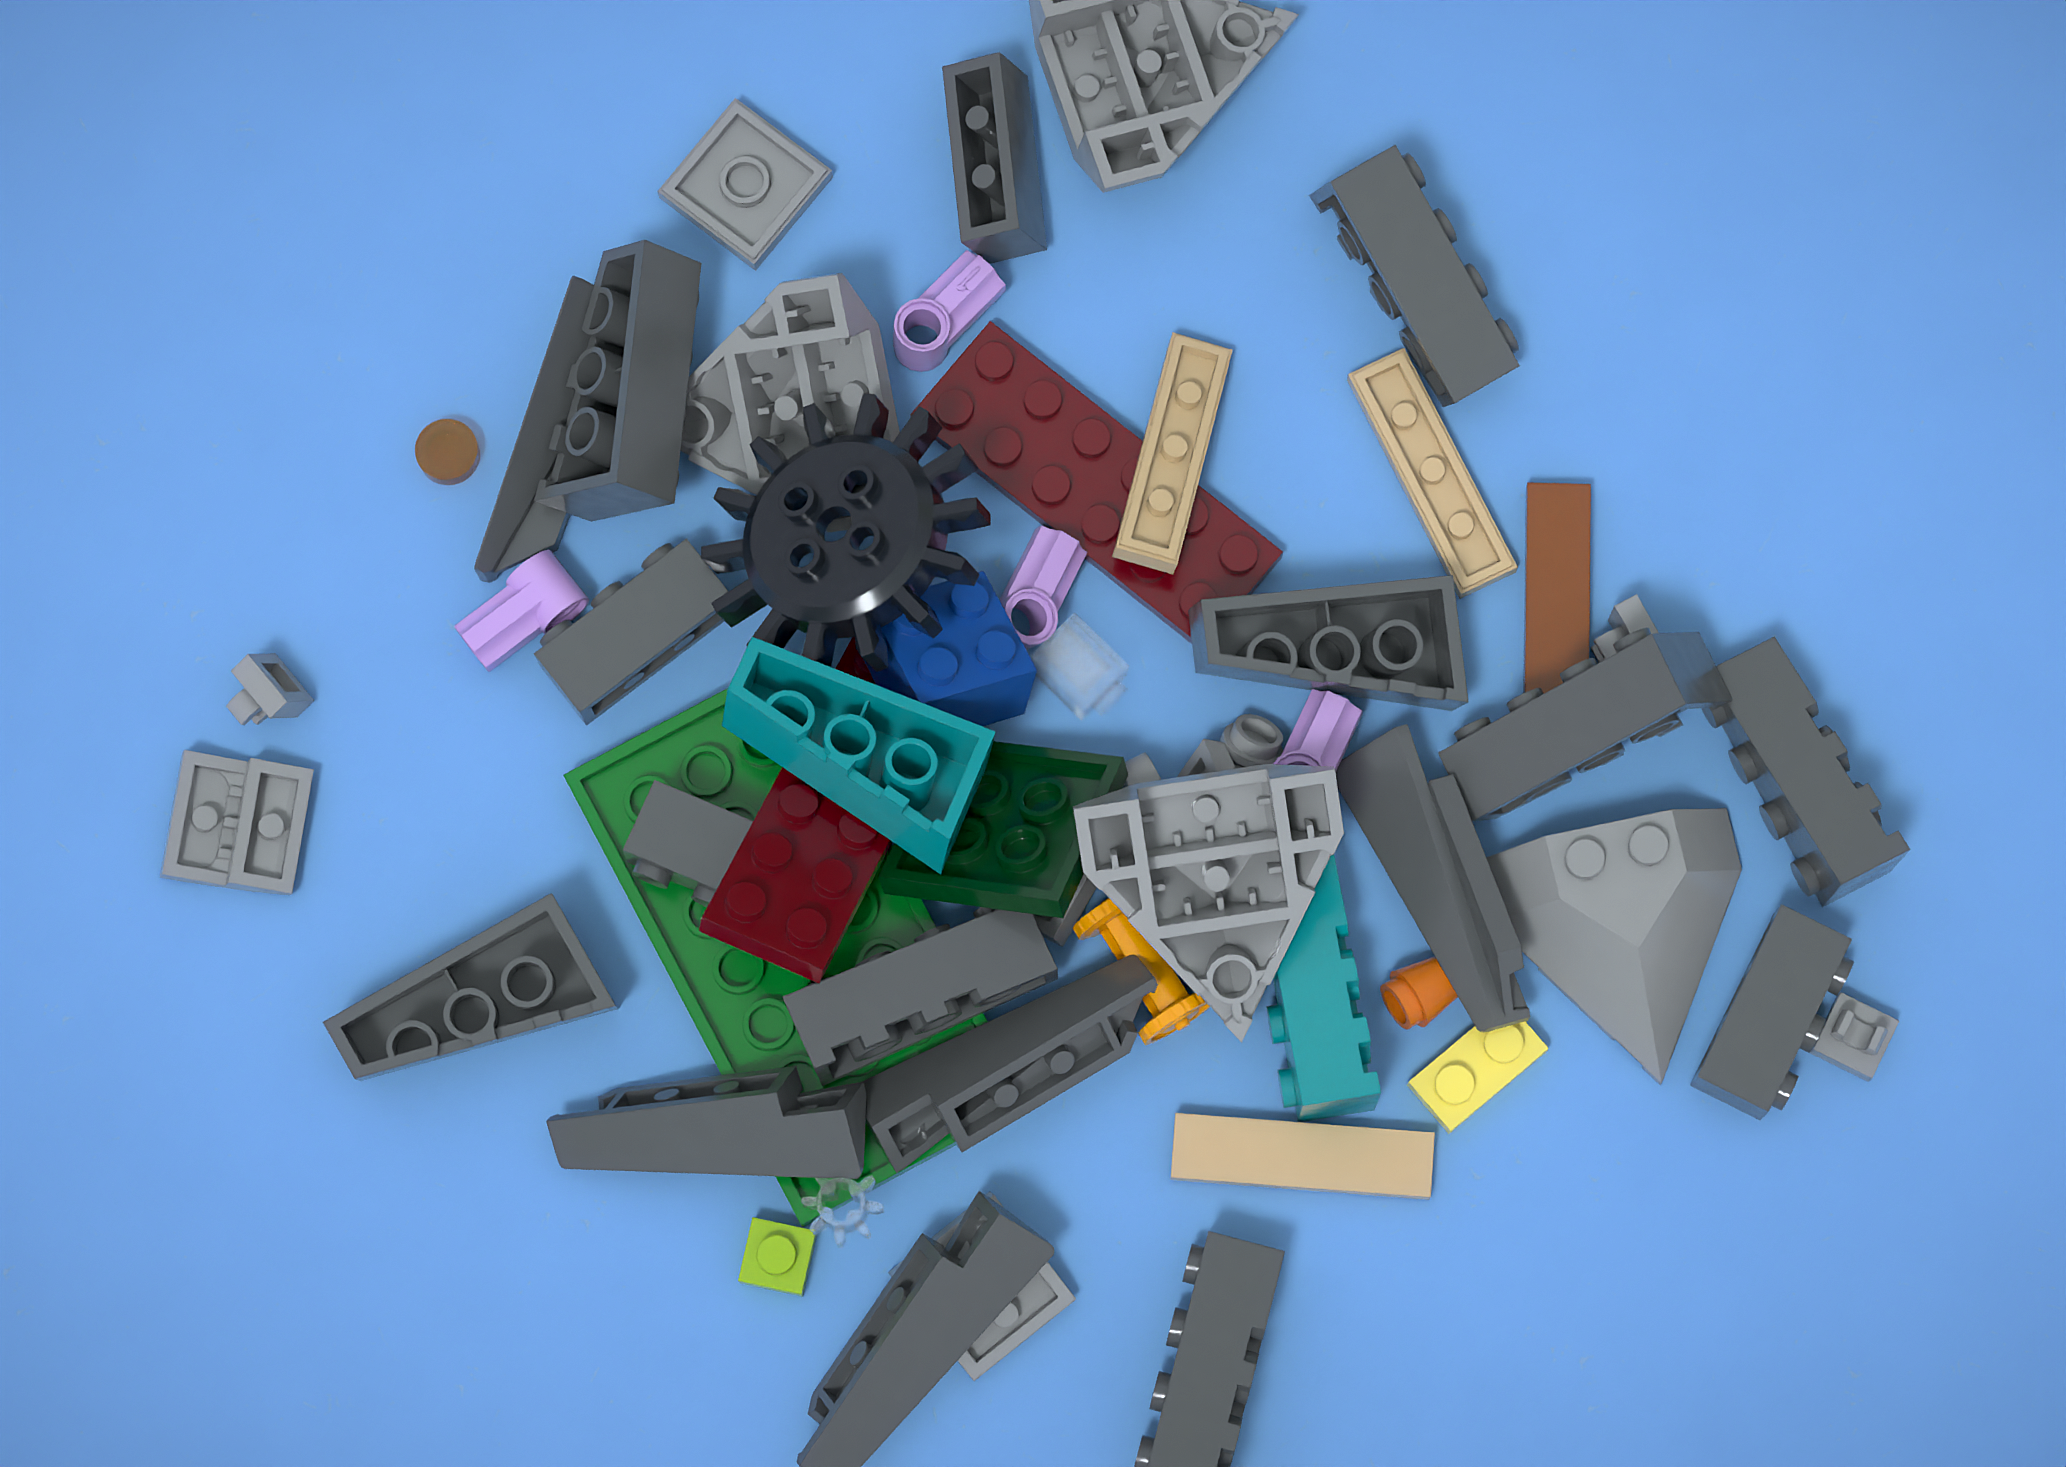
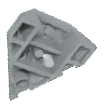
(1145, 75)
(795, 350)
(1216, 870)
(1625, 918)

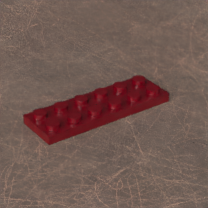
(1074, 473)
(797, 872)

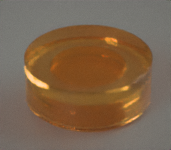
(447, 452)

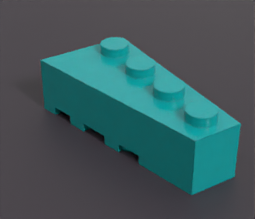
(861, 746)
(1319, 1015)

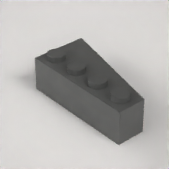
(1419, 275)

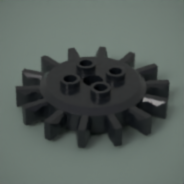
(847, 588)

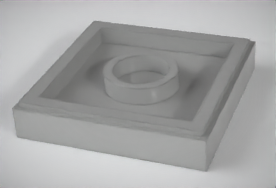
(745, 184)

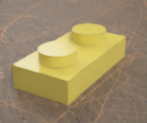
(1475, 1071)

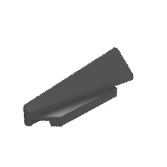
(517, 522)
(1439, 872)
(1007, 1064)
(720, 1126)
(919, 1330)

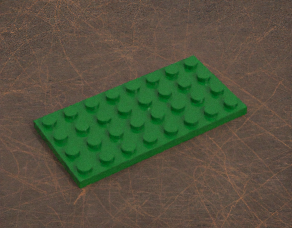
(726, 990)

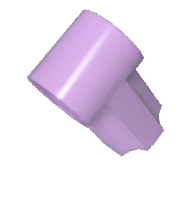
(948, 309)
(1042, 581)
(534, 601)
(1321, 731)

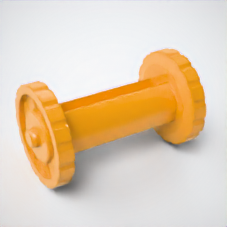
(1171, 1003)

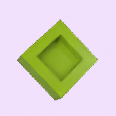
(777, 1257)

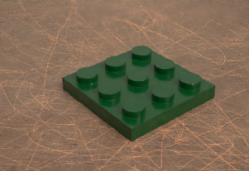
(1018, 834)

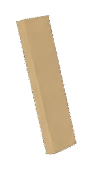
(1172, 453)
(1432, 473)
(1302, 1156)

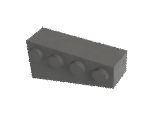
(628, 387)
(1353, 640)
(1582, 720)
(1802, 777)
(919, 990)
(485, 991)
(1215, 1354)

